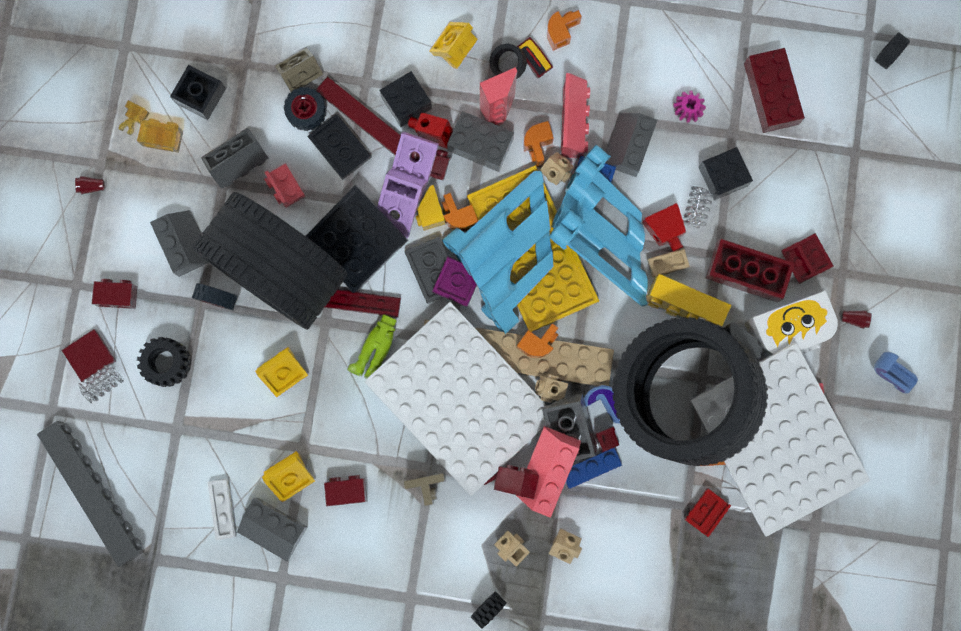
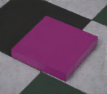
(455, 283)

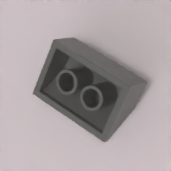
(630, 142)
(234, 158)
(176, 236)
(572, 419)
(271, 528)

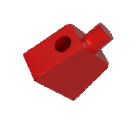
(432, 128)
(666, 227)

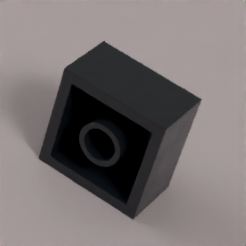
(198, 92)
(405, 98)
(725, 173)

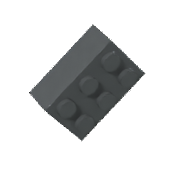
(480, 141)

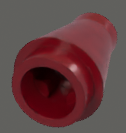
(88, 185)
(857, 318)

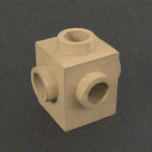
(557, 169)
(550, 388)
(509, 545)
(566, 546)

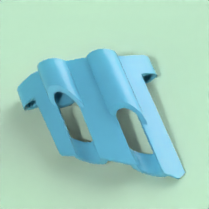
(588, 232)
(492, 249)

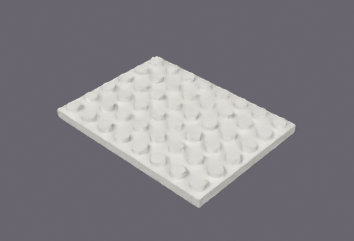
(459, 398)
(799, 452)

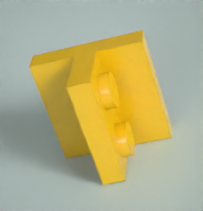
(454, 43)
(281, 372)
(288, 477)

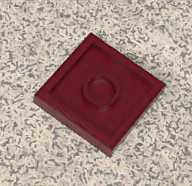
(88, 355)

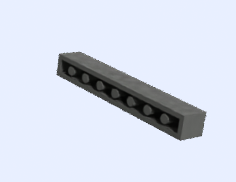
(90, 493)

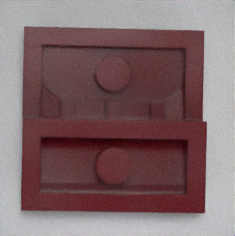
(808, 257)

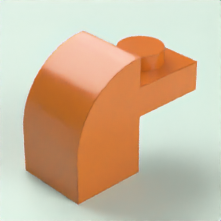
(558, 28)
(535, 138)
(463, 218)
(536, 347)

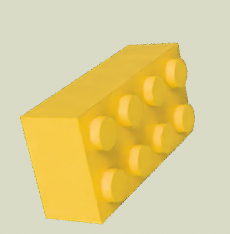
(685, 301)

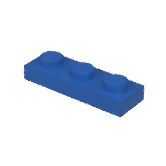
(593, 468)

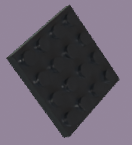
(357, 237)

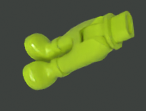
(379, 339)

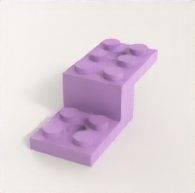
(407, 180)

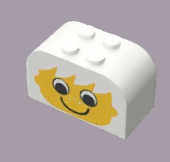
(802, 322)

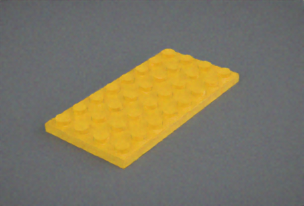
(565, 286)

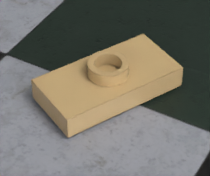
(668, 263)

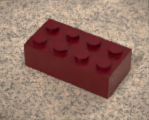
(774, 90)
(750, 270)

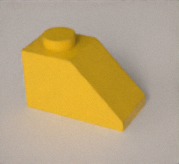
(430, 211)

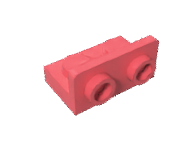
(285, 185)

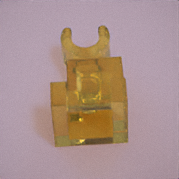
(135, 114)

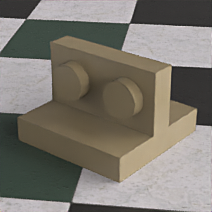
(299, 69)
(429, 493)

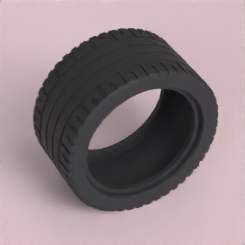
(270, 259)
(642, 362)

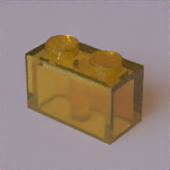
(160, 135)

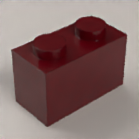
(114, 294)
(516, 482)
(345, 491)

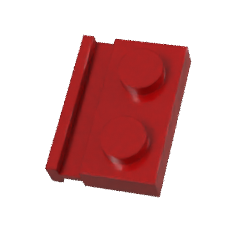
(707, 512)

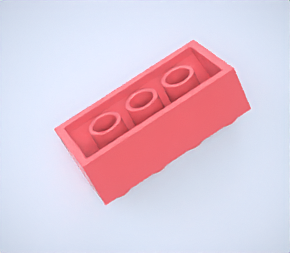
(497, 96)
(574, 117)
(552, 463)

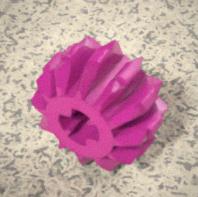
(694, 101)

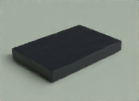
(339, 146)

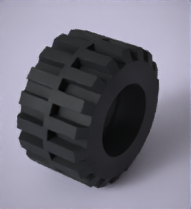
(150, 354)

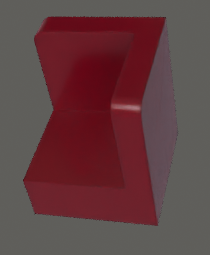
(606, 439)

